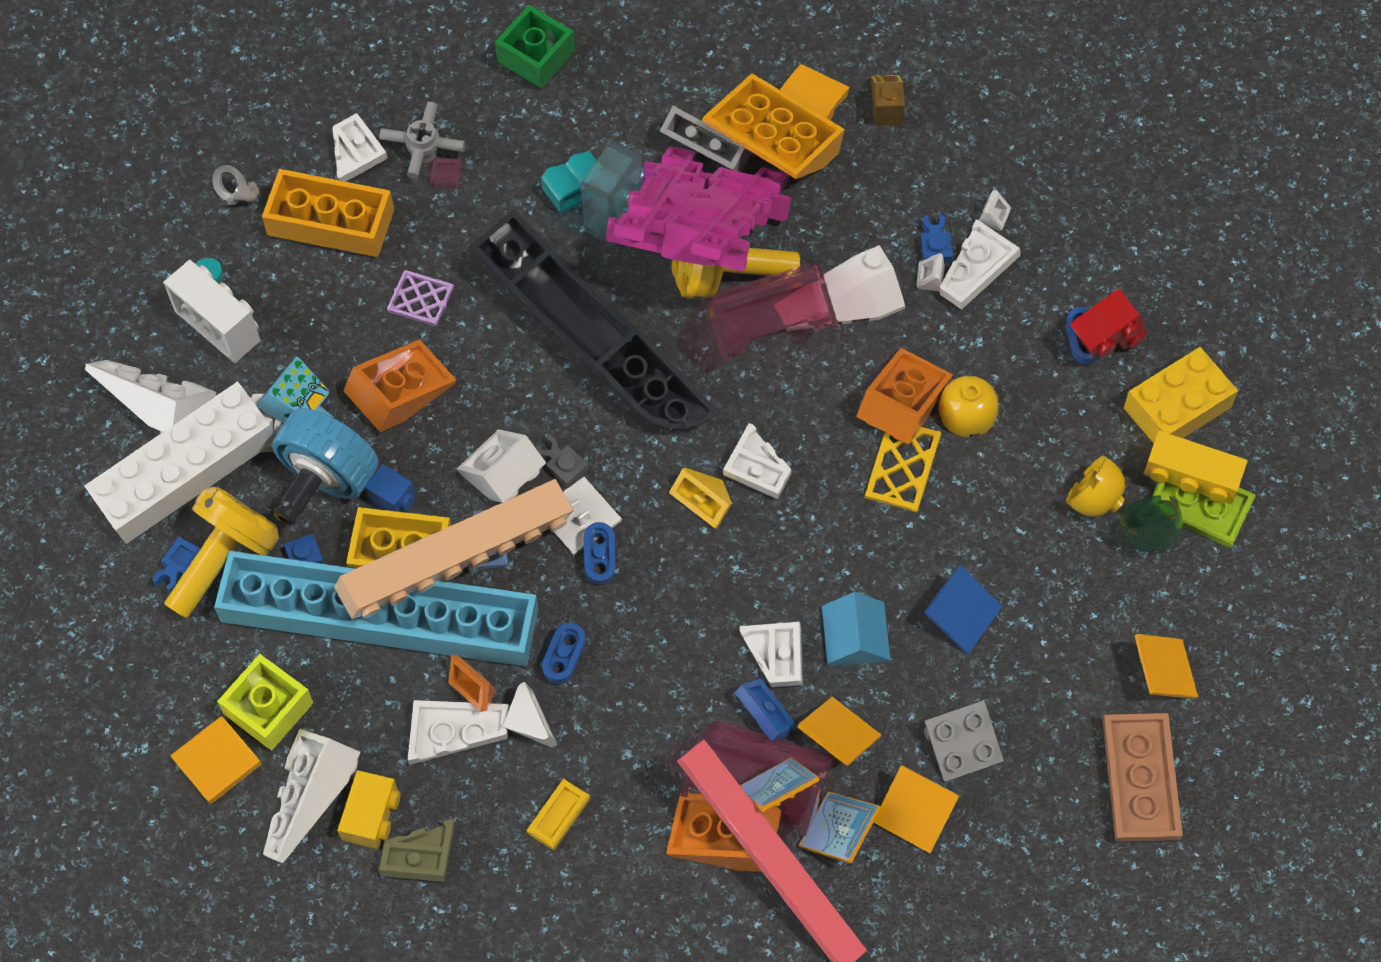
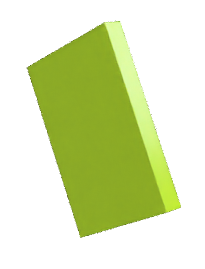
(1209, 518)

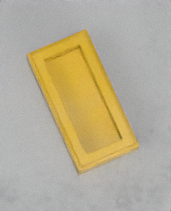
(558, 814)

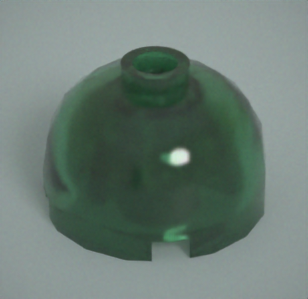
(1152, 523)

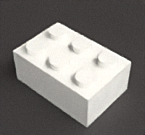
(213, 310)

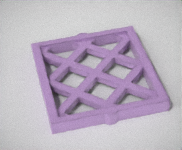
(425, 281)

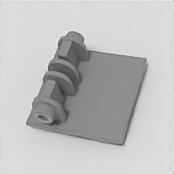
(963, 740)

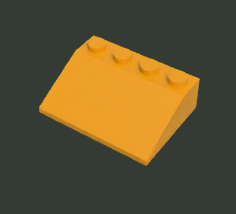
(776, 127)

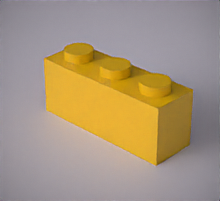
(1195, 467)

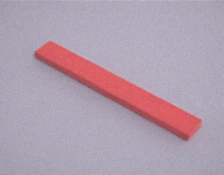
(771, 854)

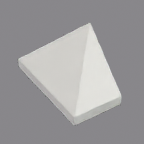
(527, 717)

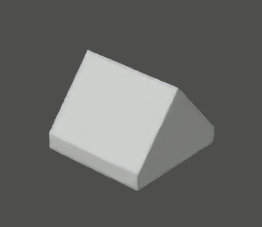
(995, 211)
(931, 273)

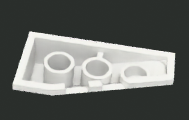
(863, 288)
(149, 395)
(316, 776)

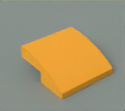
(815, 90)

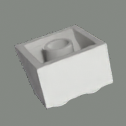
(502, 465)

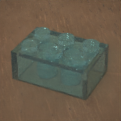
(608, 187)

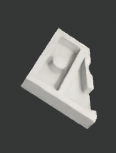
(777, 651)

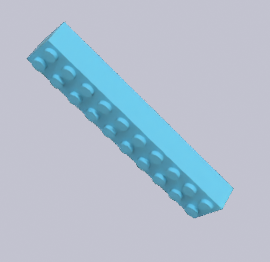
(442, 620)

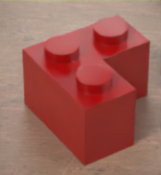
(1109, 324)

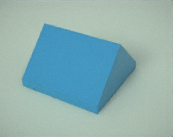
(855, 631)

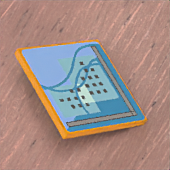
(778, 784)
(839, 827)

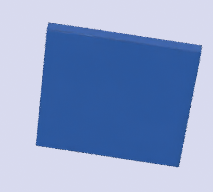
(963, 609)

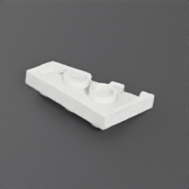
(978, 264)
(452, 727)

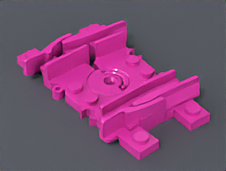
(699, 213)

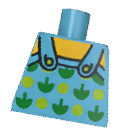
(293, 390)

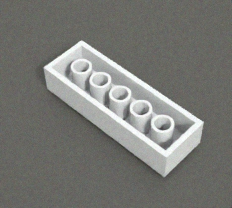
(181, 462)

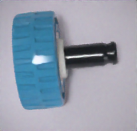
(322, 457)

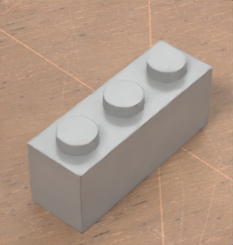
(705, 139)

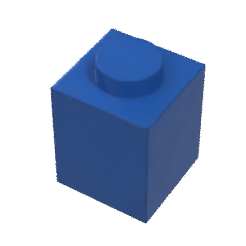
(390, 490)

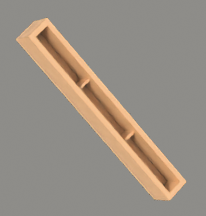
(453, 549)

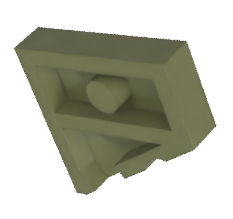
(419, 854)

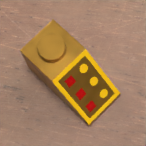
(887, 100)

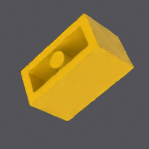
(369, 810)

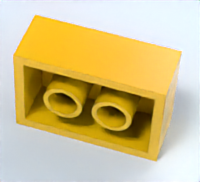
(1181, 397)
(384, 531)

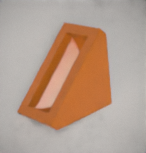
(470, 683)

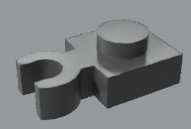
(564, 463)

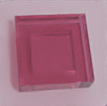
(446, 173)

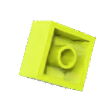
(265, 702)

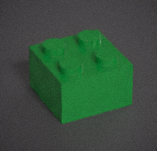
(535, 46)

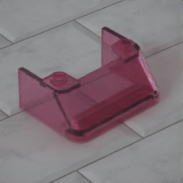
(770, 306)
(753, 753)

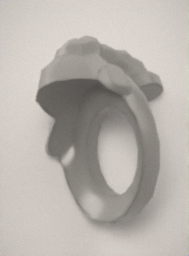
(243, 191)

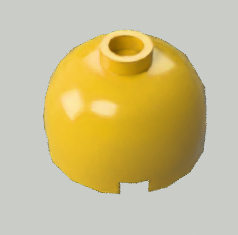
(968, 406)
(1099, 489)

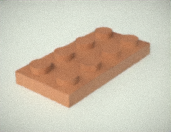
(1142, 777)

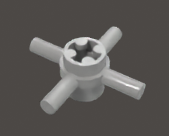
(422, 140)

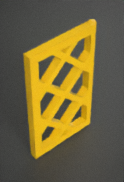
(918, 483)

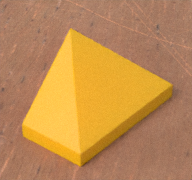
(702, 495)

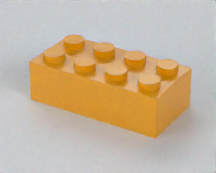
(328, 212)

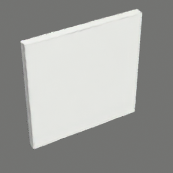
(587, 509)

